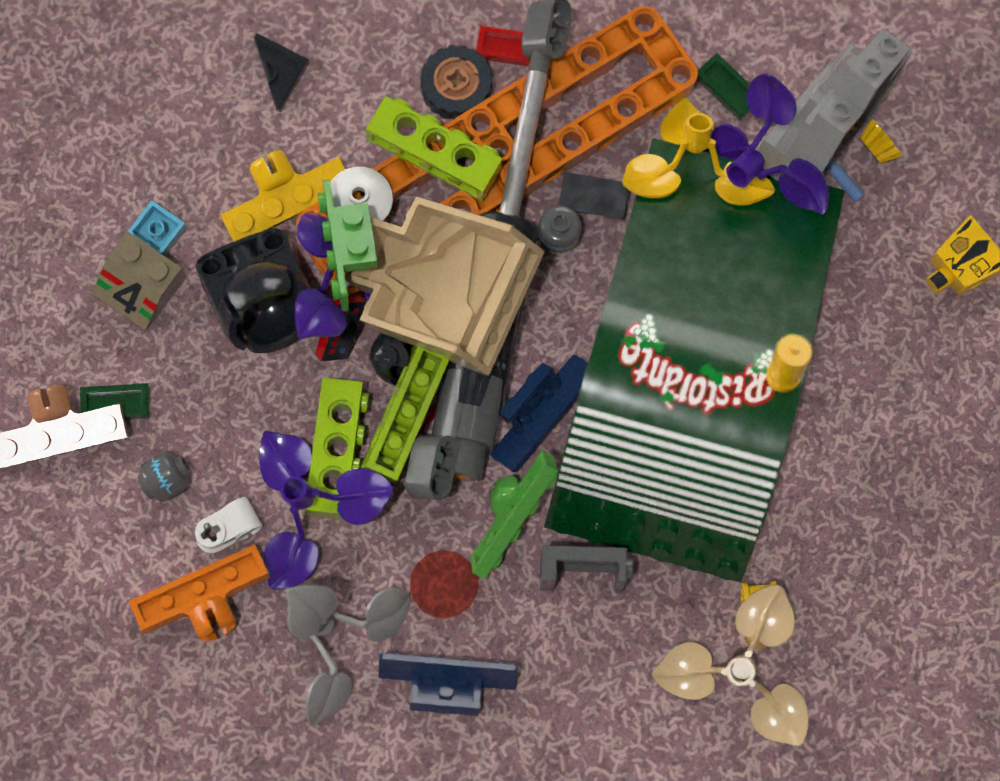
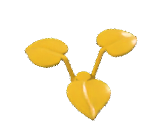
(686, 126)

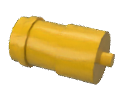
(788, 363)

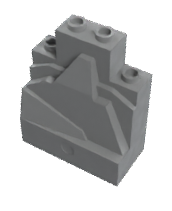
(840, 95)

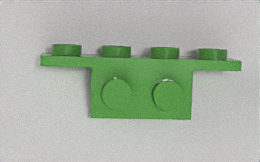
(351, 241)

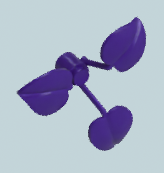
(801, 181)
(313, 310)
(282, 464)

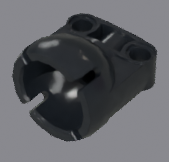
(254, 290)

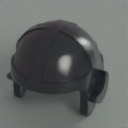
(389, 357)

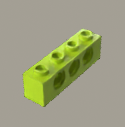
(442, 164)
(335, 396)
(404, 413)

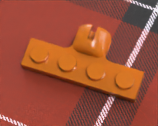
(201, 595)

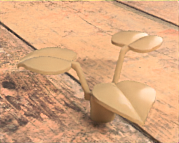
(767, 619)

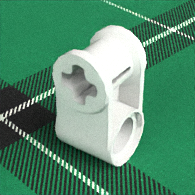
(233, 524)

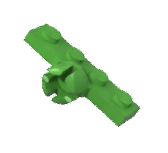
(511, 506)

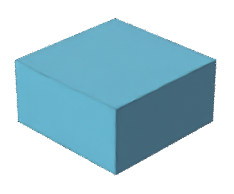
(158, 228)

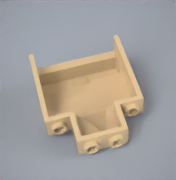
(447, 282)

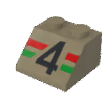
(137, 281)

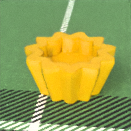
(879, 143)

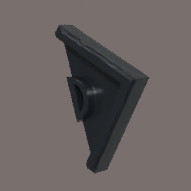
(281, 67)

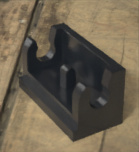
(593, 195)

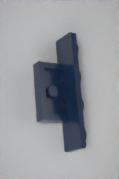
(537, 410)
(447, 684)

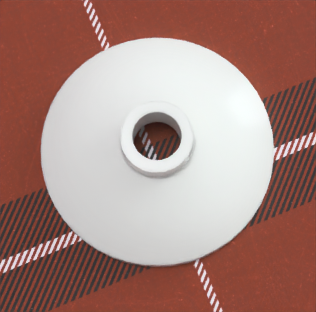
(372, 183)

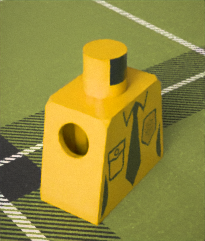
(965, 260)

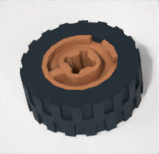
(455, 81)

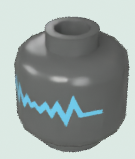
(559, 229)
(164, 476)

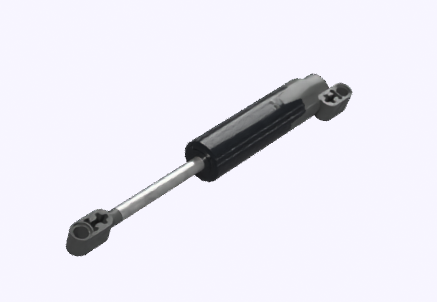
(467, 399)

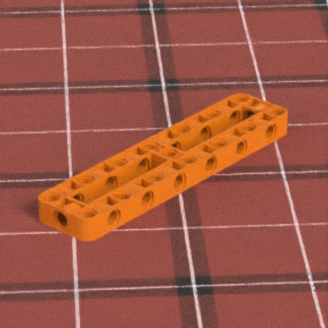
(590, 131)

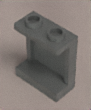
(584, 560)

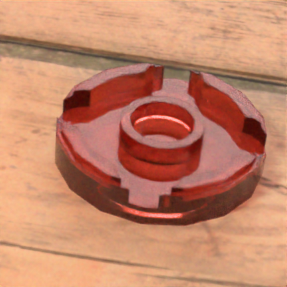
(443, 584)

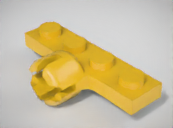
(279, 194)

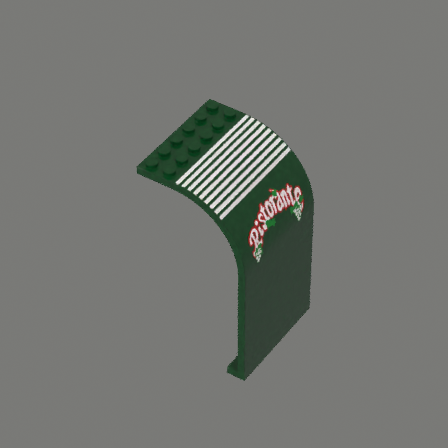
(675, 406)

